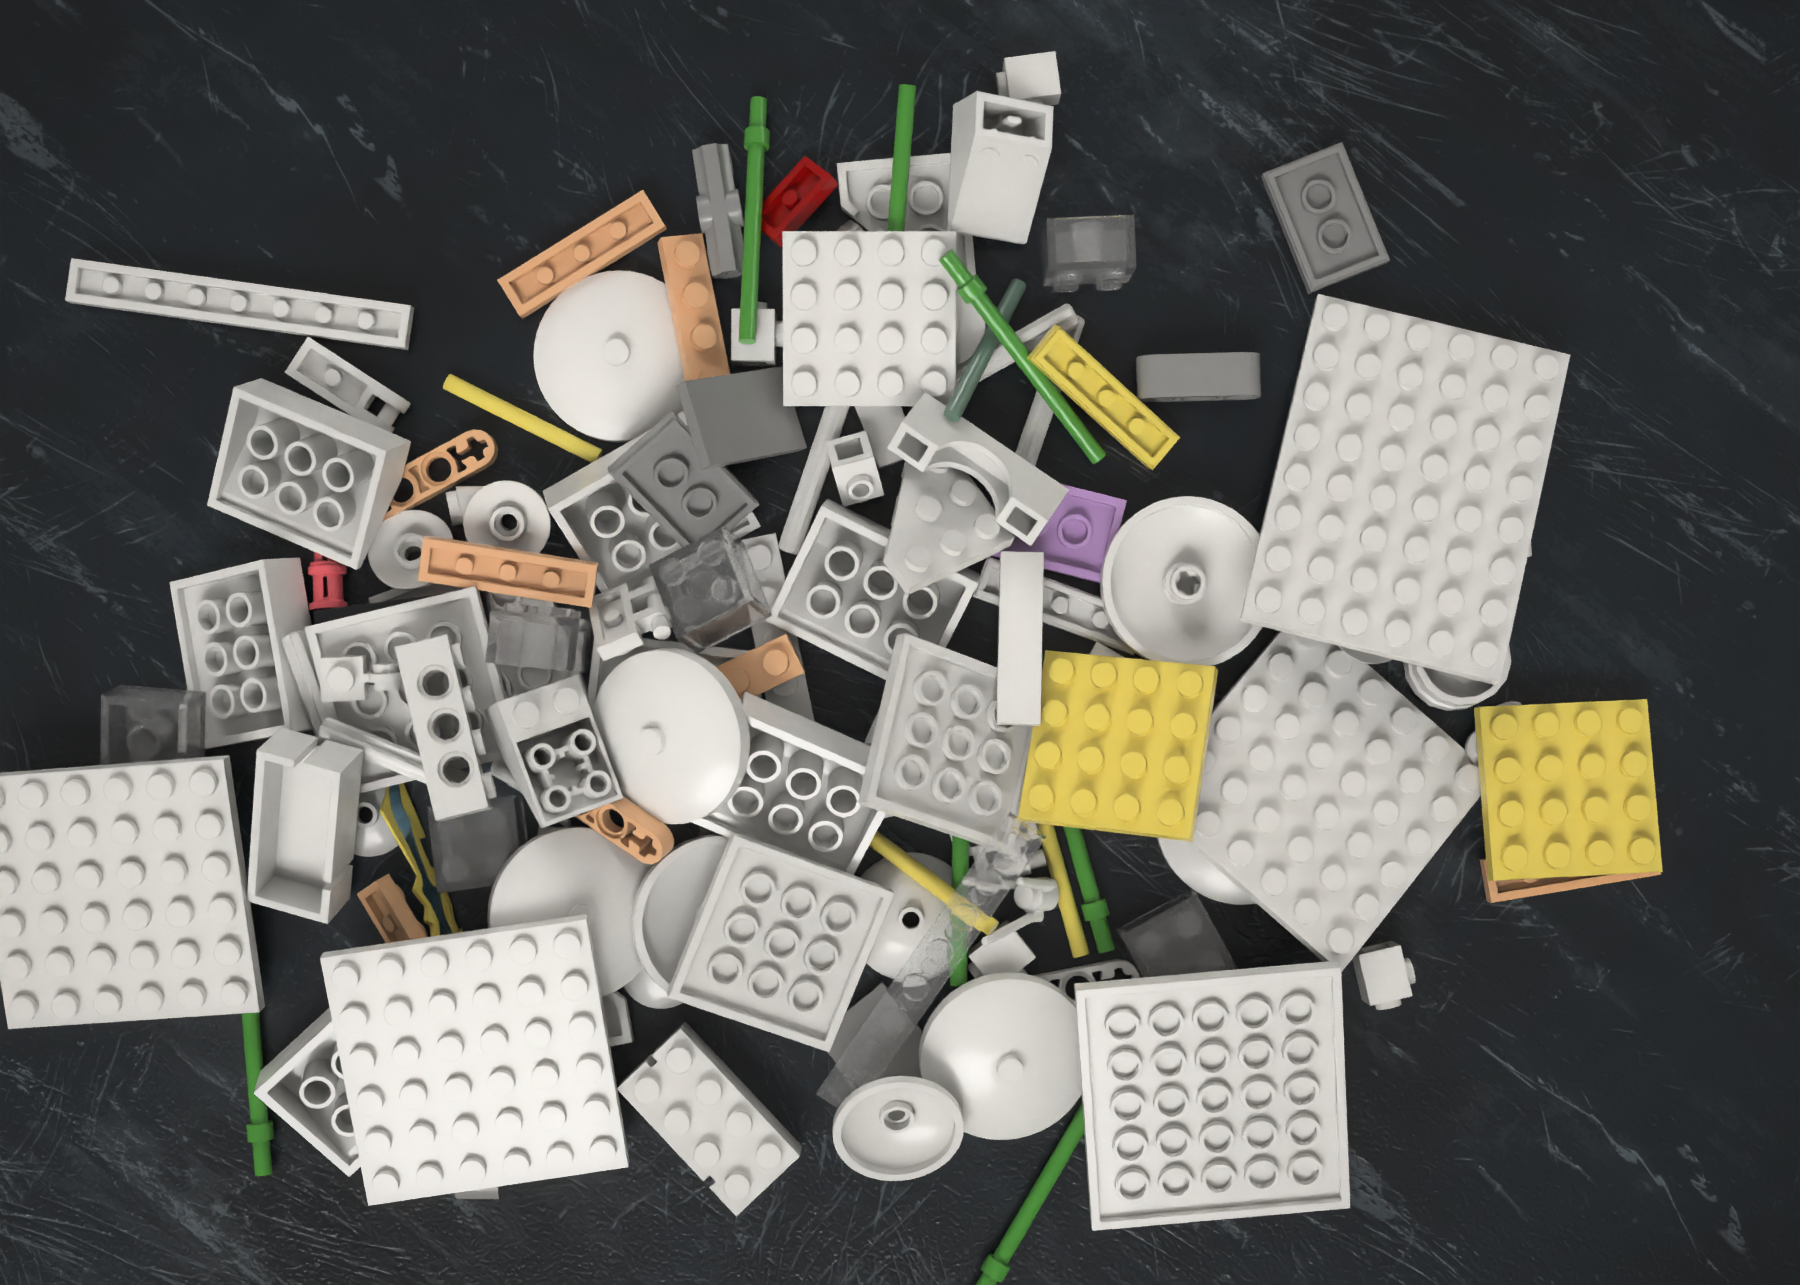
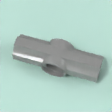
(719, 209)

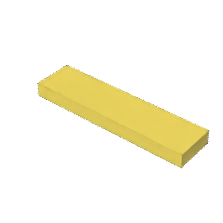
(1103, 397)

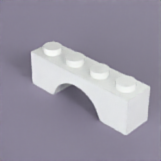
(1019, 490)

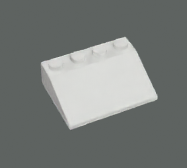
(306, 471)
(611, 526)
(851, 602)
(234, 649)
(800, 789)
(310, 1094)

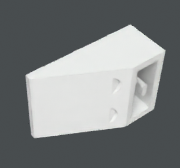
(997, 165)
(554, 751)

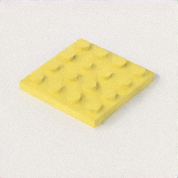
(1119, 745)
(1567, 789)

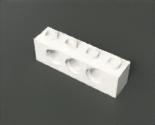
(416, 664)

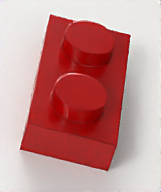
(795, 199)

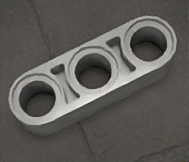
(1198, 377)

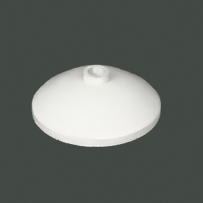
(896, 940)
(898, 1128)

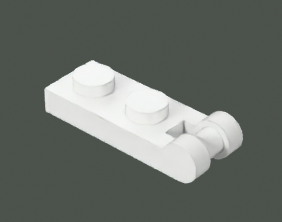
(345, 385)

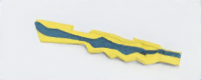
(406, 828)

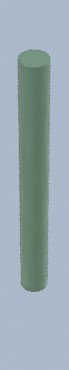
(982, 354)

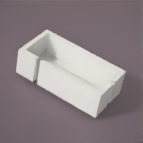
(303, 825)
(710, 1118)

